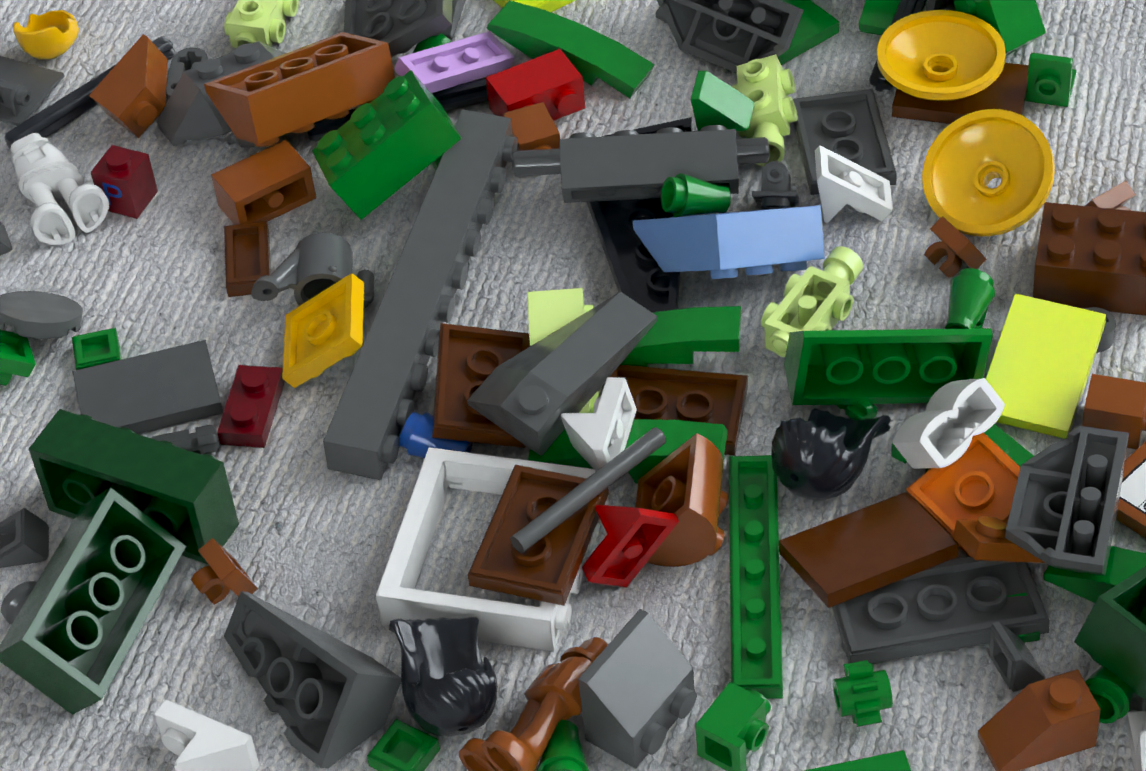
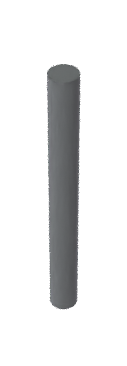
(588, 490)

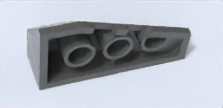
(315, 682)

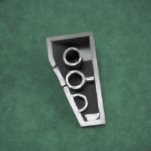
(561, 372)

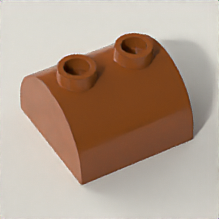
(690, 487)

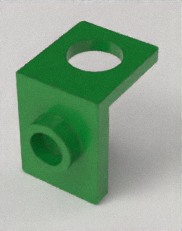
(1050, 79)

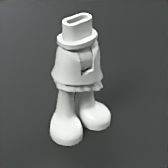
(49, 175)

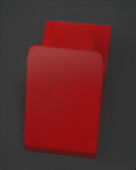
(629, 543)

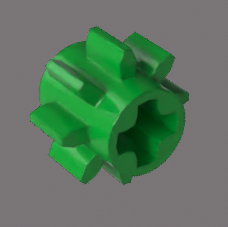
(862, 693)

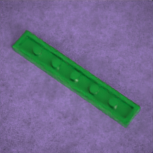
(755, 576)

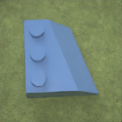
(735, 241)

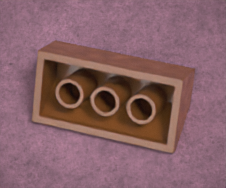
(302, 87)

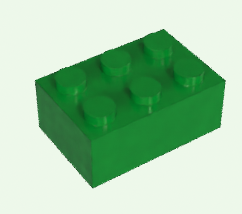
(385, 144)

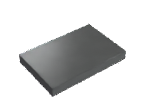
(847, 126)
(151, 389)

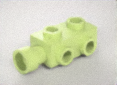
(259, 21)
(773, 110)
(813, 300)

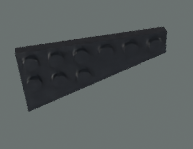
(628, 258)

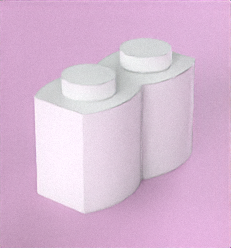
(949, 423)

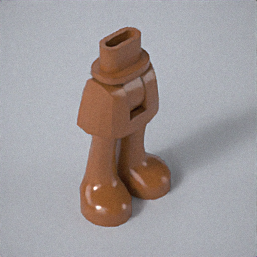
(550, 699)

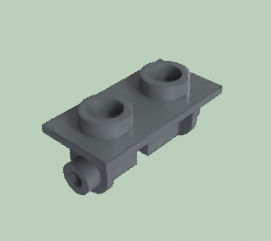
(775, 187)

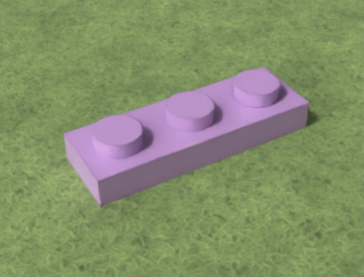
(457, 62)

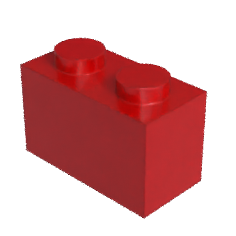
(539, 80)

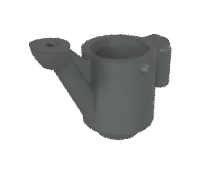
(312, 268)

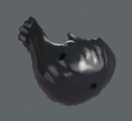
(823, 454)
(444, 675)

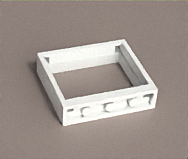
(498, 620)

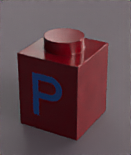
(125, 180)

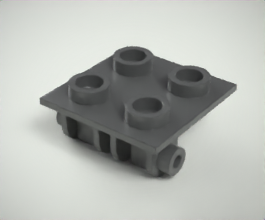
(23, 89)

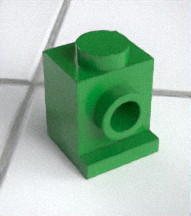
(732, 727)

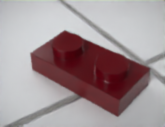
(251, 406)

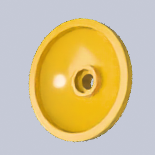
(941, 55)
(975, 152)

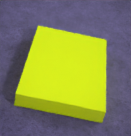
(1044, 363)

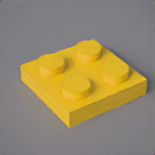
(323, 330)

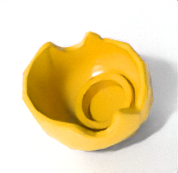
(47, 34)

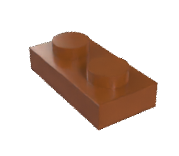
(987, 541)

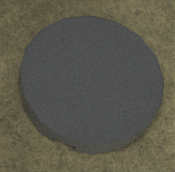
(39, 314)

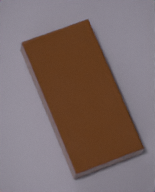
(246, 256)

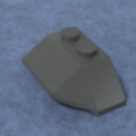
(732, 30)
(190, 110)
(1070, 500)

